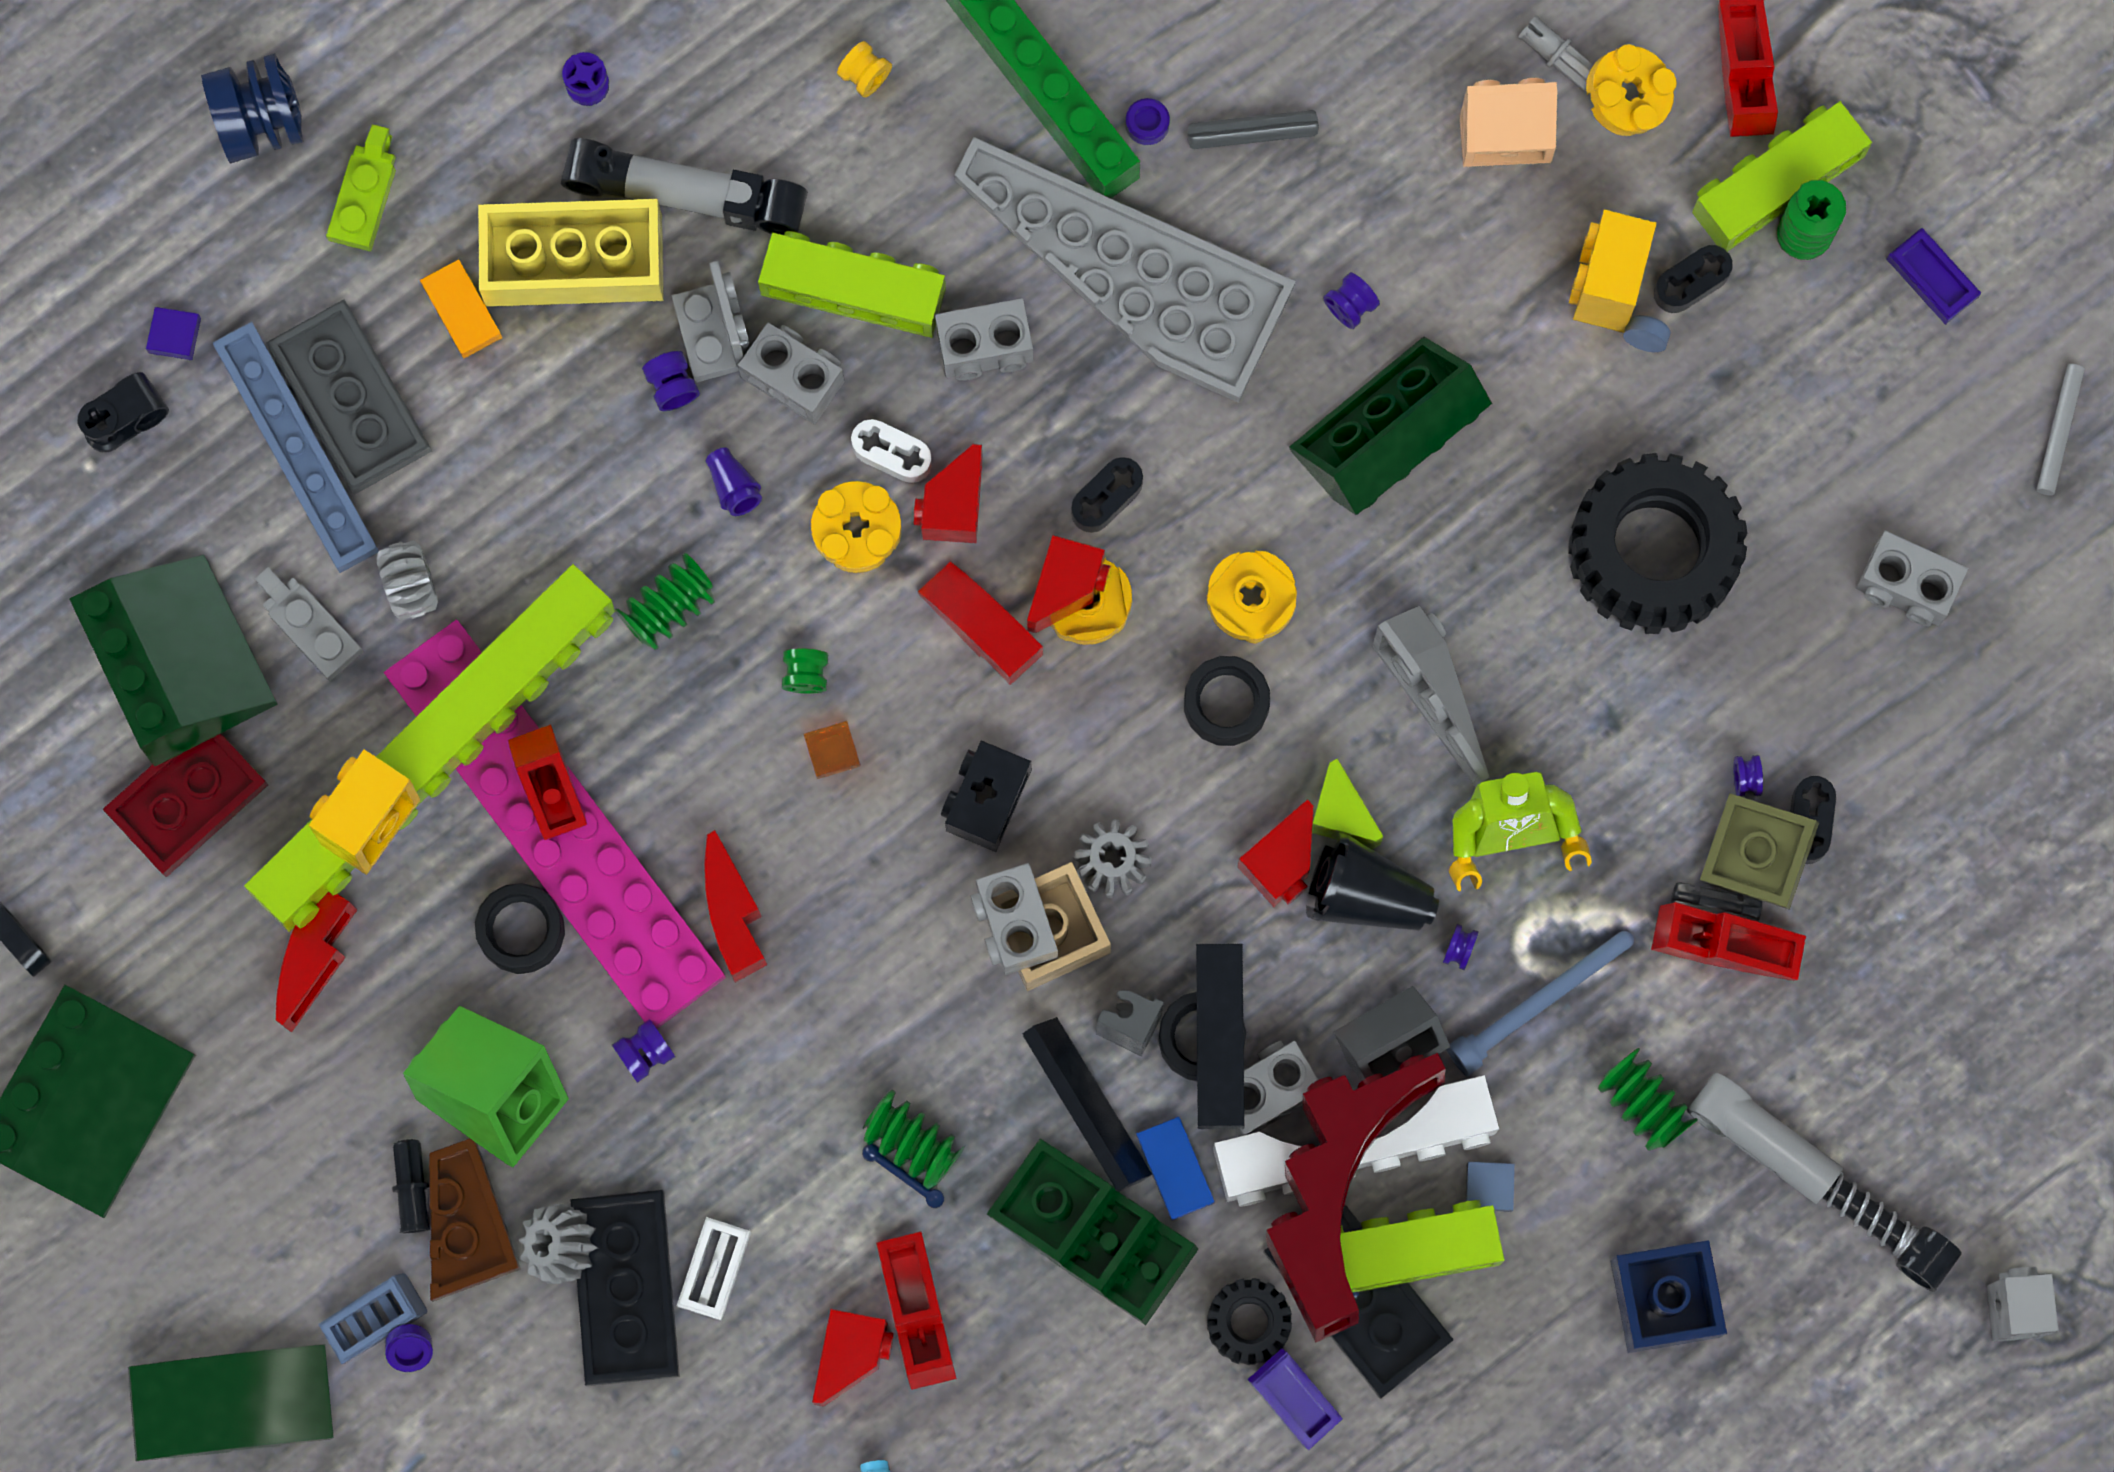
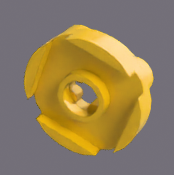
(1654, 88)
(838, 545)
(1251, 570)
(1105, 618)

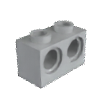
(981, 327)
(784, 380)
(1915, 568)
(1025, 917)
(1274, 1099)

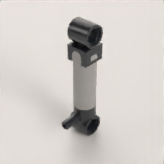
(738, 198)

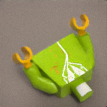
(1512, 816)

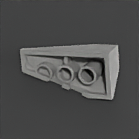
(1422, 665)

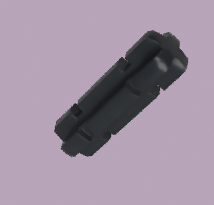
(1716, 901)

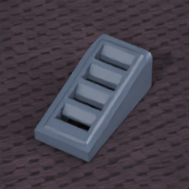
(405, 1296)

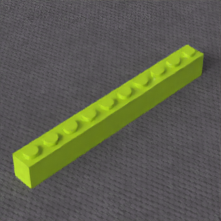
(449, 731)

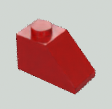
(952, 500)
(1067, 582)
(547, 782)
(1282, 858)
(850, 1353)

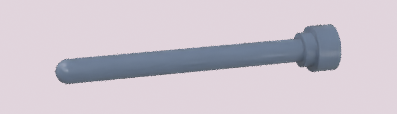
(1470, 1051)

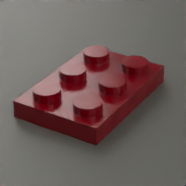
(185, 801)

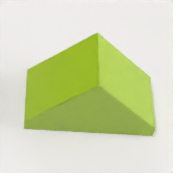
(1344, 810)

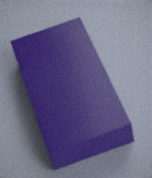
(1933, 276)
(1295, 1399)

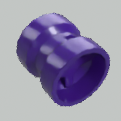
(670, 381)
(653, 1045)

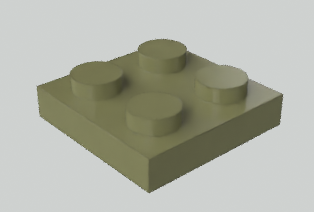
(1759, 851)

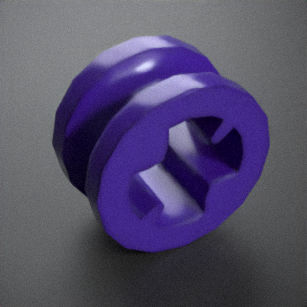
(1748, 776)
(1460, 947)

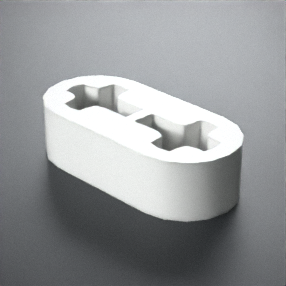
(896, 442)

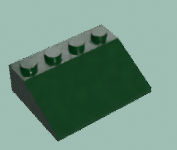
(173, 655)
(87, 1100)

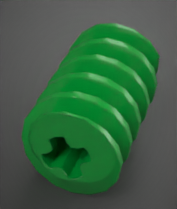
(1811, 220)
(668, 602)
(1645, 1101)
(910, 1141)

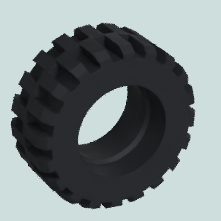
(1680, 491)

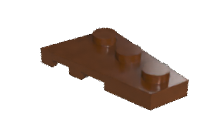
(466, 1223)

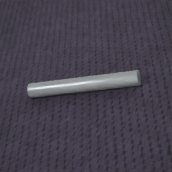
(2060, 429)

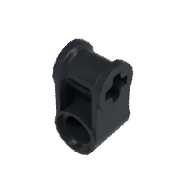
(126, 410)

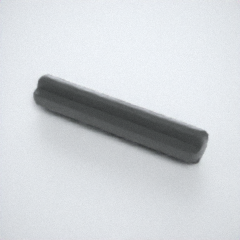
(1253, 129)

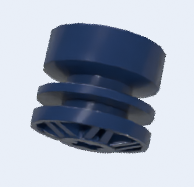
(252, 108)

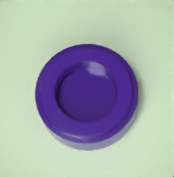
(1147, 121)
(408, 1348)

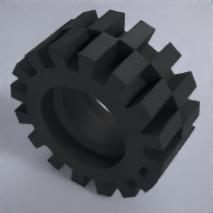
(1256, 1293)

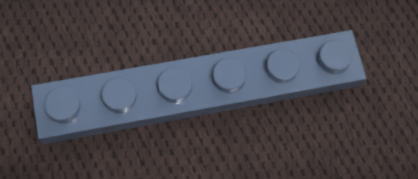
(295, 447)

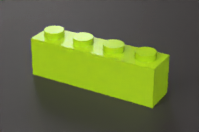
(1764, 185)
(852, 283)
(1421, 1247)

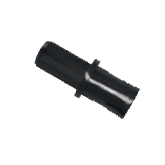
(410, 1186)

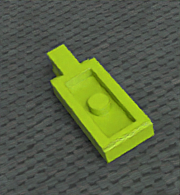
(364, 192)

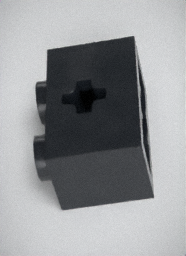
(988, 821)

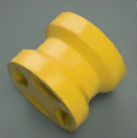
(864, 69)

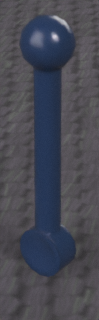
(933, 1197)

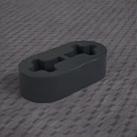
(1698, 287)
(1114, 502)
(1824, 812)
(21, 944)

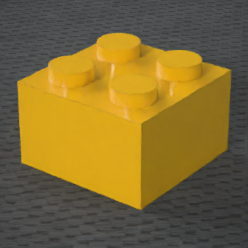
(1615, 261)
(363, 811)

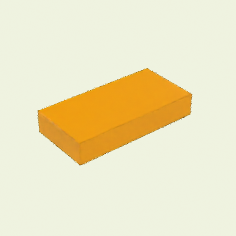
(461, 309)

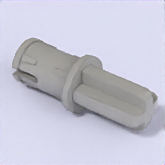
(1557, 51)

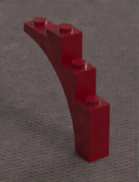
(1346, 1125)

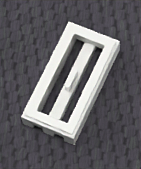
(701, 1307)

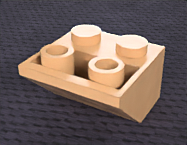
(1509, 123)

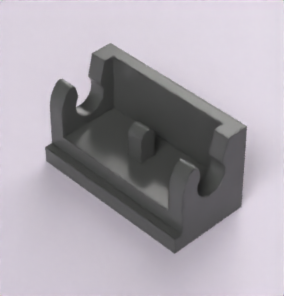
(1133, 1025)

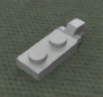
(308, 624)

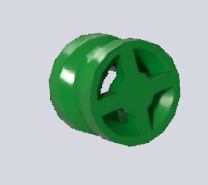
(805, 671)

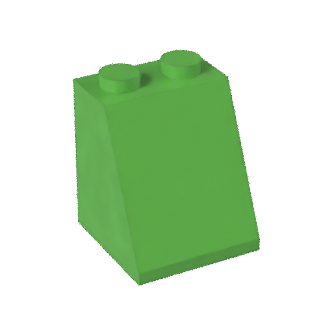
(487, 1083)

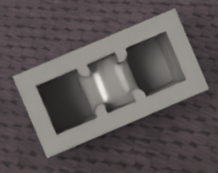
(2022, 1305)

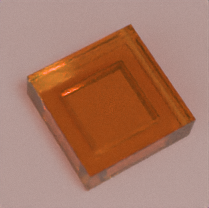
(832, 750)

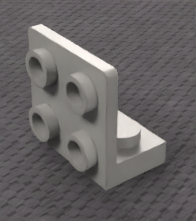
(708, 328)

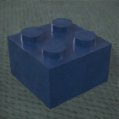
(1668, 1296)

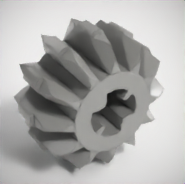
(407, 580)
(1105, 872)
(557, 1244)

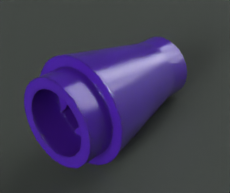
(734, 485)

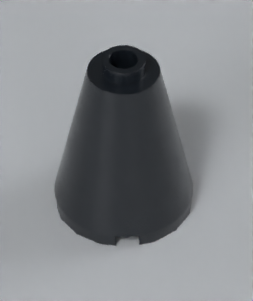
(1368, 889)

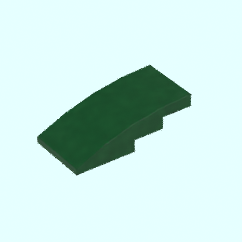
(1092, 1231)
(230, 1402)

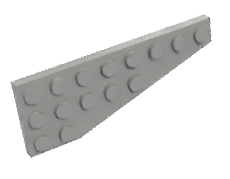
(1159, 286)

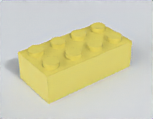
(570, 252)

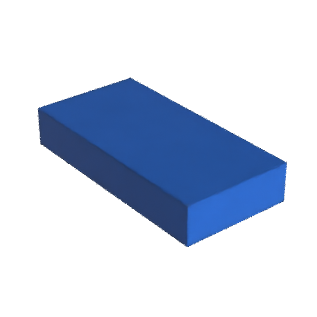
(1175, 1168)

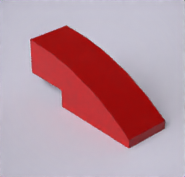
(1747, 68)
(981, 622)
(731, 911)
(1728, 941)
(311, 959)
(916, 1310)

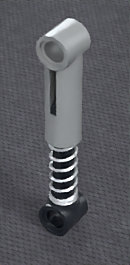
(1732, 1114)

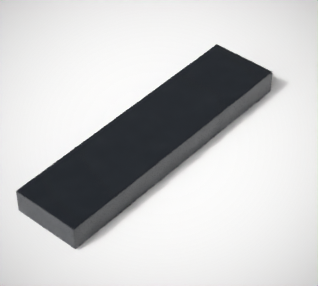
(1220, 1036)
(1087, 1104)

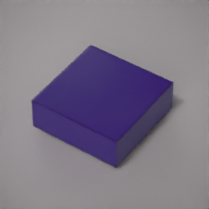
(173, 333)

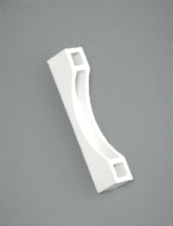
(1452, 1116)

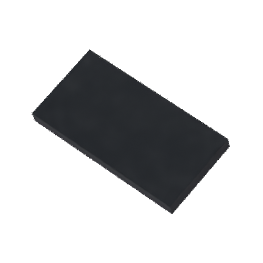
(627, 1291)
(1392, 1333)

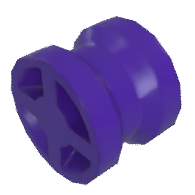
(583, 68)
(1351, 300)

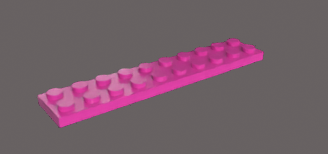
(584, 870)

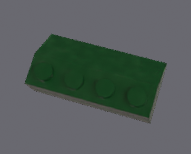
(1391, 424)

